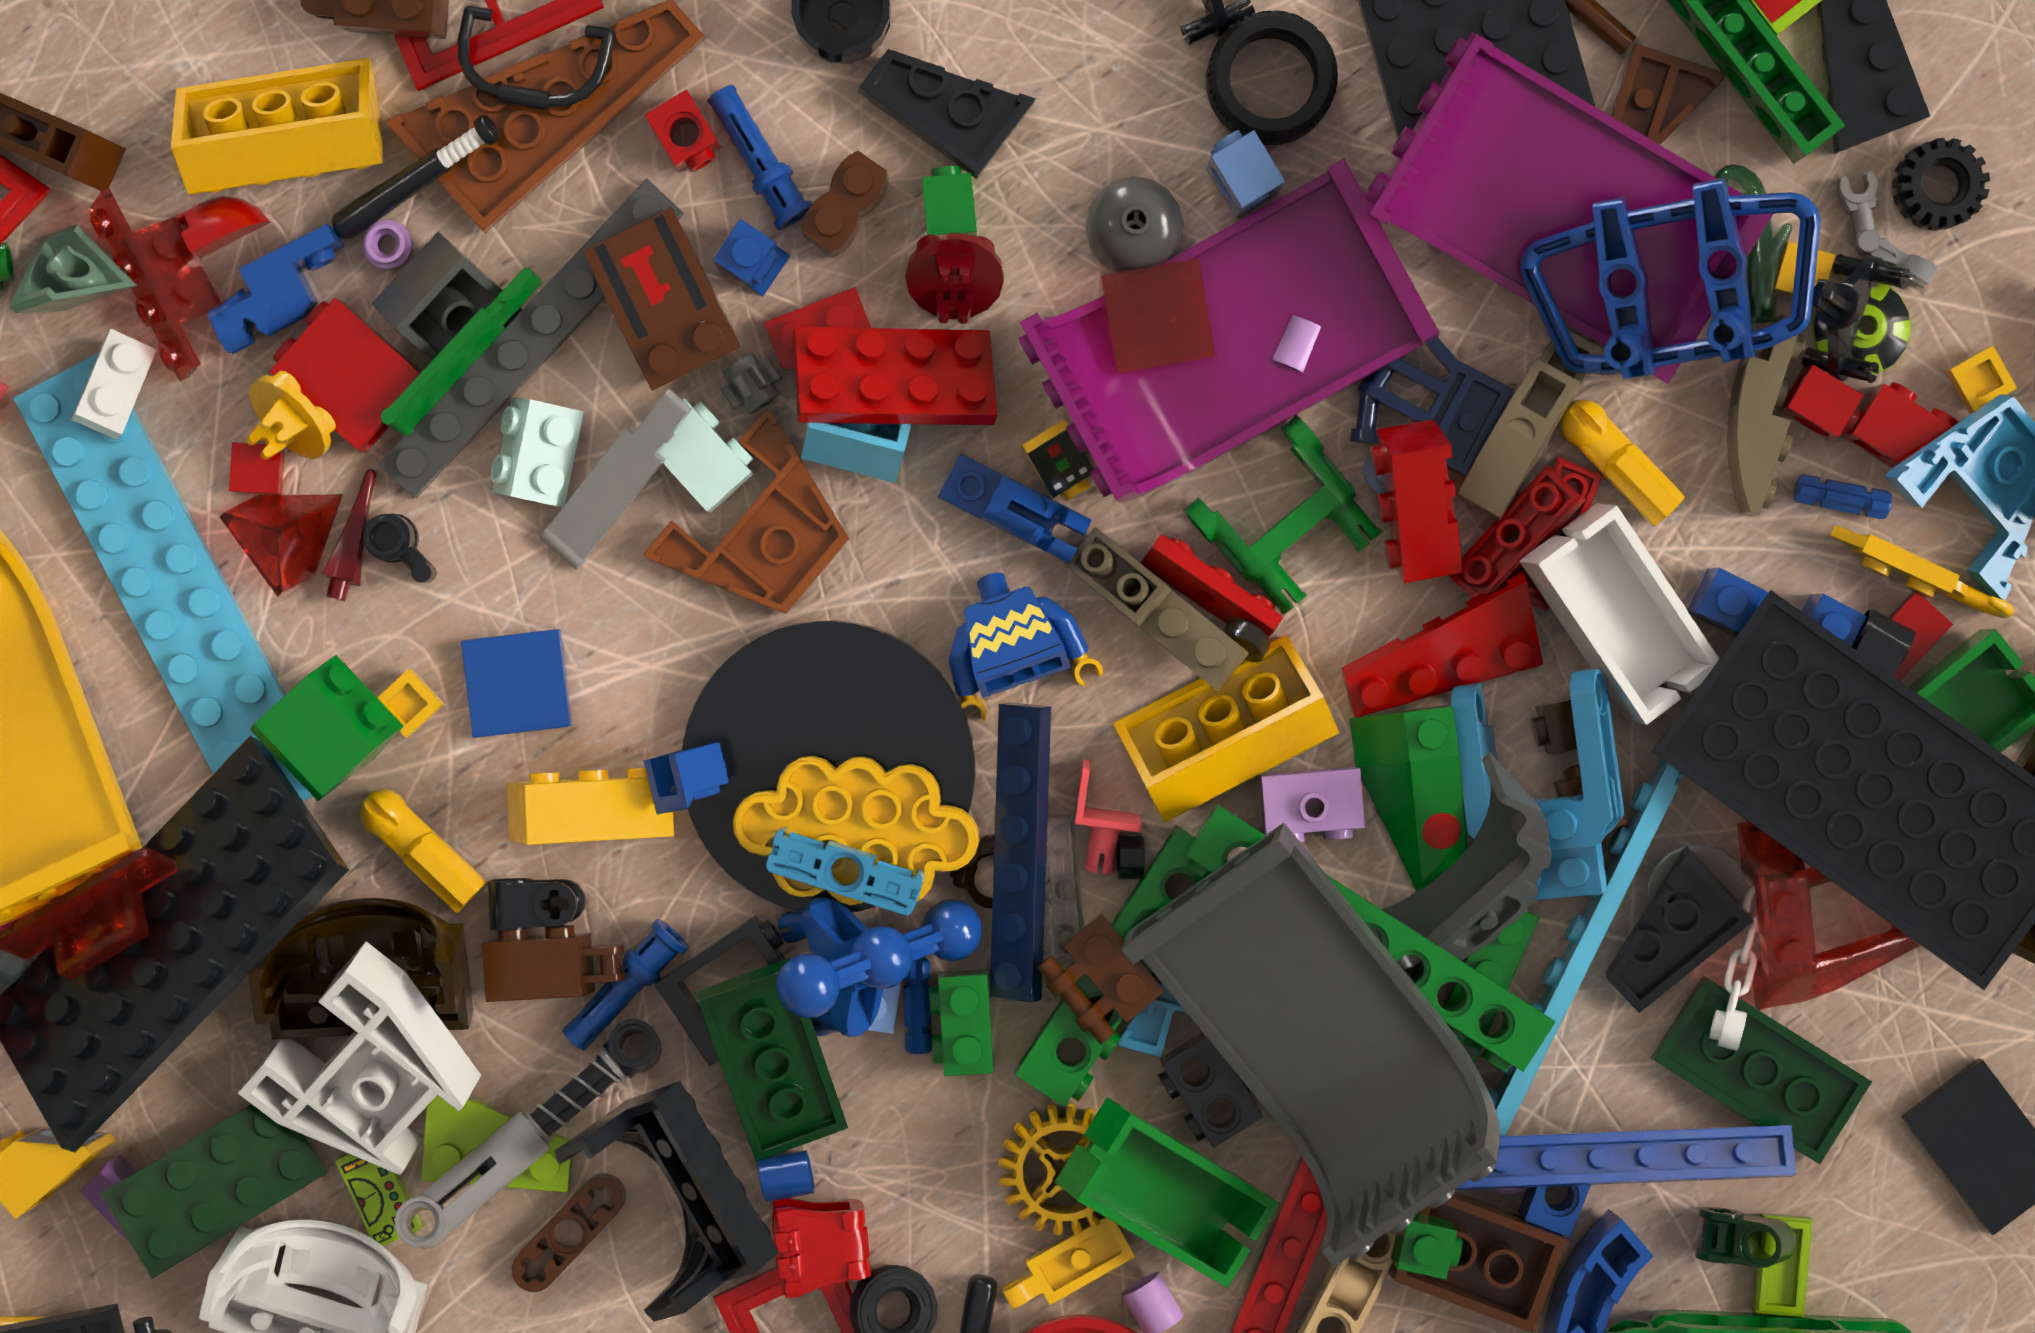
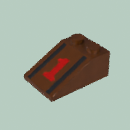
(662, 298)

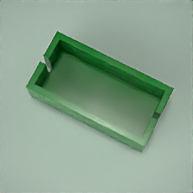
(1979, 693)
(1165, 1192)

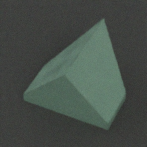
(67, 273)

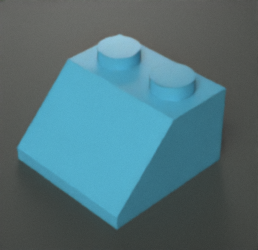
(858, 447)

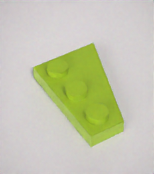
(456, 1133)

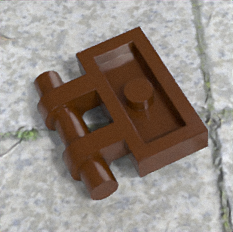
(1100, 956)

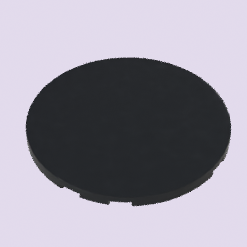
(826, 695)

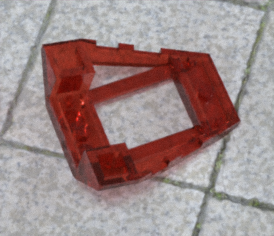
(1789, 962)

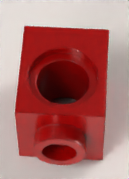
(668, 117)
(1822, 403)

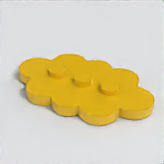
(863, 808)

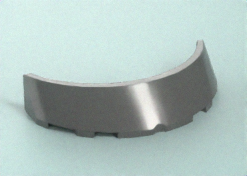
(1489, 881)

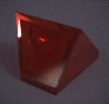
(283, 535)

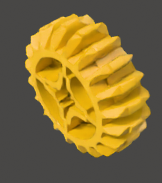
(1046, 1151)

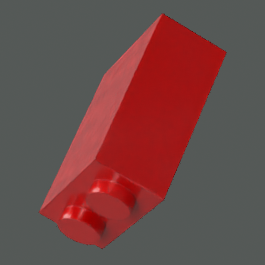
(347, 371)

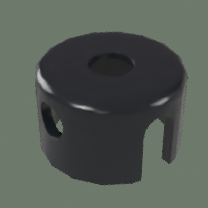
(841, 45)

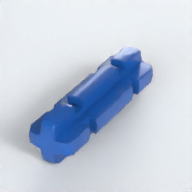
(1842, 496)
(917, 1008)

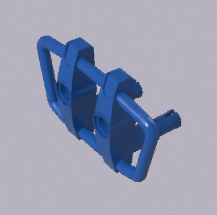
(1730, 329)

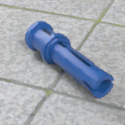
(770, 176)
(641, 969)

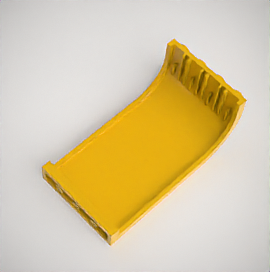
(56, 781)

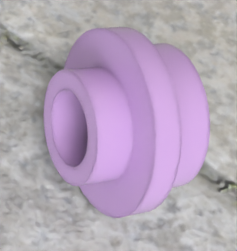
(374, 237)

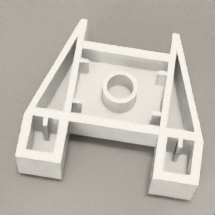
(376, 1078)

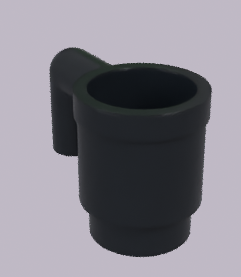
(396, 540)

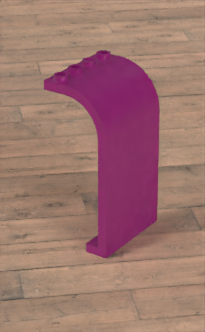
(1524, 159)
(1297, 256)

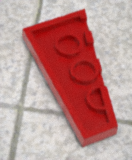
(1469, 647)

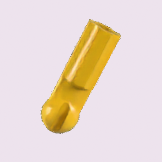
(1620, 461)
(420, 848)

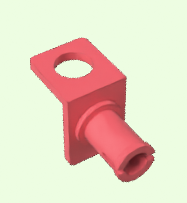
(1104, 827)

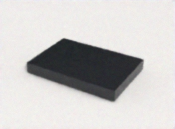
(1979, 1144)

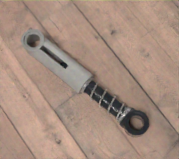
(522, 1140)

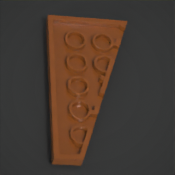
(541, 141)

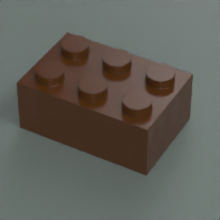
(1501, 1265)

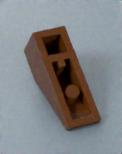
(58, 144)

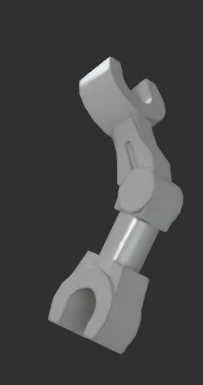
(1867, 237)

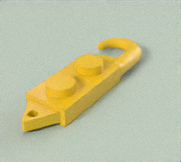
(1922, 575)

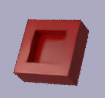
(252, 473)

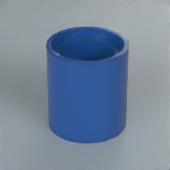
(786, 1176)

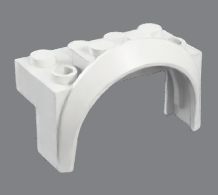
(250, 1298)

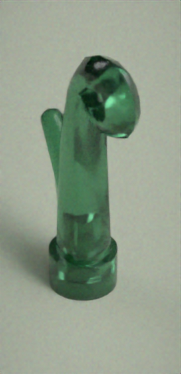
(1765, 254)

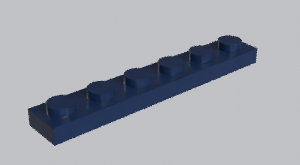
(1020, 851)

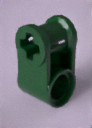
(1734, 1238)

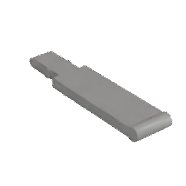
(614, 482)

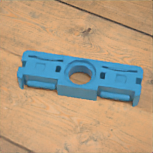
(812, 863)

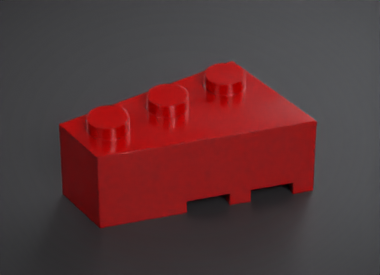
(1417, 500)

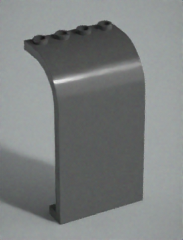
(1325, 1037)

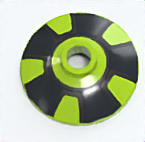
(1889, 333)

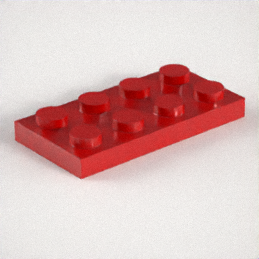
(894, 376)

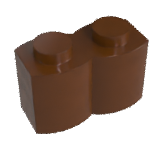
(853, 193)

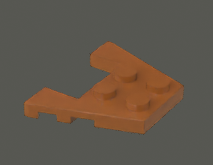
(776, 543)

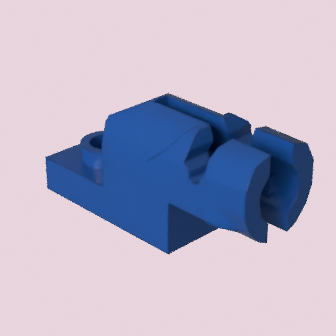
(276, 292)
(1011, 506)

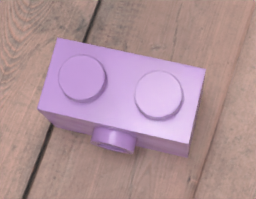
(1313, 802)

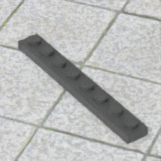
(512, 356)

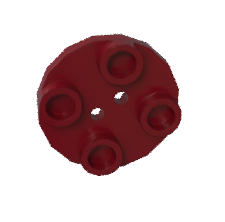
(954, 276)

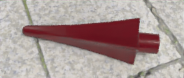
(346, 559)

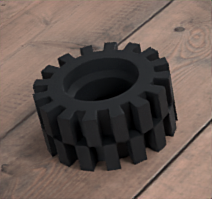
(1970, 184)

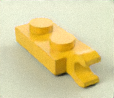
(1071, 1264)

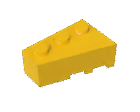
(584, 808)

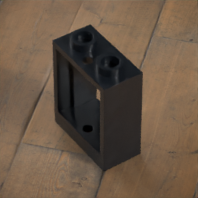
(681, 999)

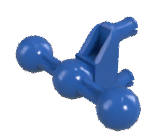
(854, 964)

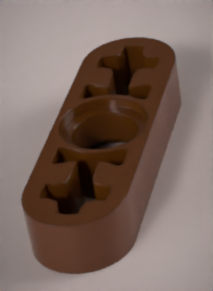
(553, 1267)

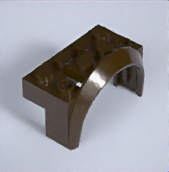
(289, 986)

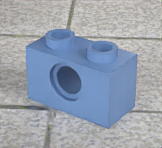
(1243, 172)

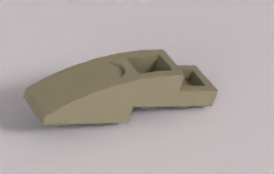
(1523, 430)
(1754, 434)
(1156, 609)

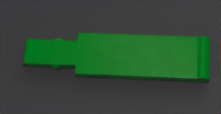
(458, 355)

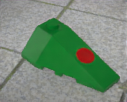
(1416, 785)

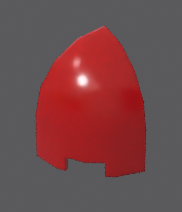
(219, 223)

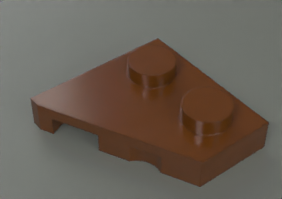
(1661, 92)

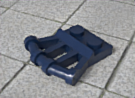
(1463, 409)

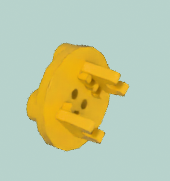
(288, 418)

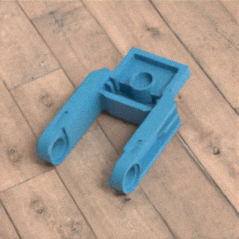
(1574, 822)

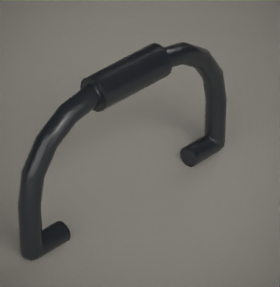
(526, 96)

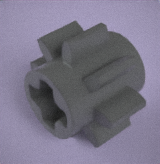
(751, 383)

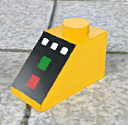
(1058, 462)

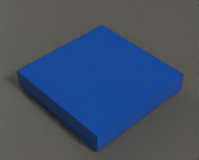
(516, 683)

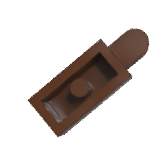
(385, 17)
(546, 965)

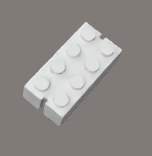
(1621, 612)

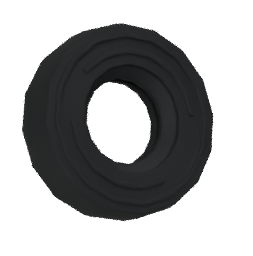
(887, 1279)

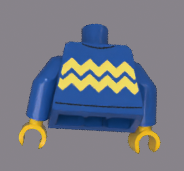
(1013, 642)

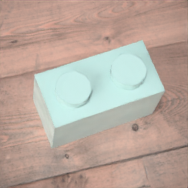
(704, 460)

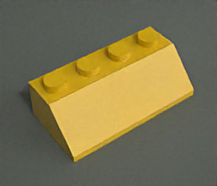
(277, 126)
(1212, 740)

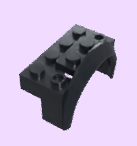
(720, 1223)

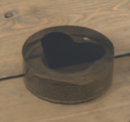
(1250, 637)

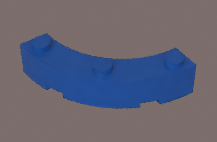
(1595, 1277)

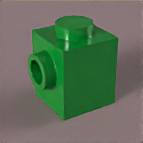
(1427, 1247)

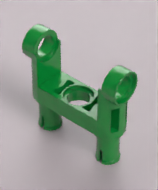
(1329, 501)

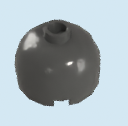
(1128, 248)

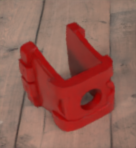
(819, 1244)

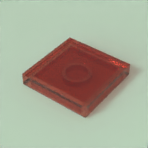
(1158, 316)

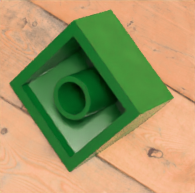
(327, 728)

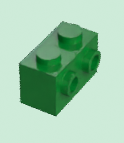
(965, 1022)

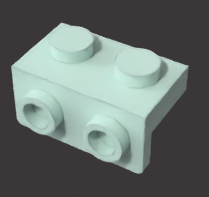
(536, 451)

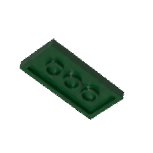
(770, 1063)
(1771, 1076)
(210, 1187)

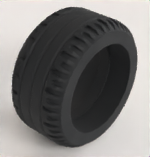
(1283, 27)

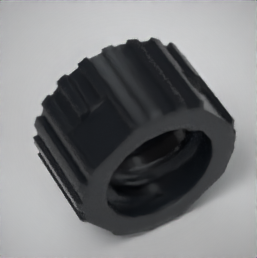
(1130, 857)

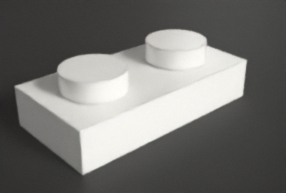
(113, 384)

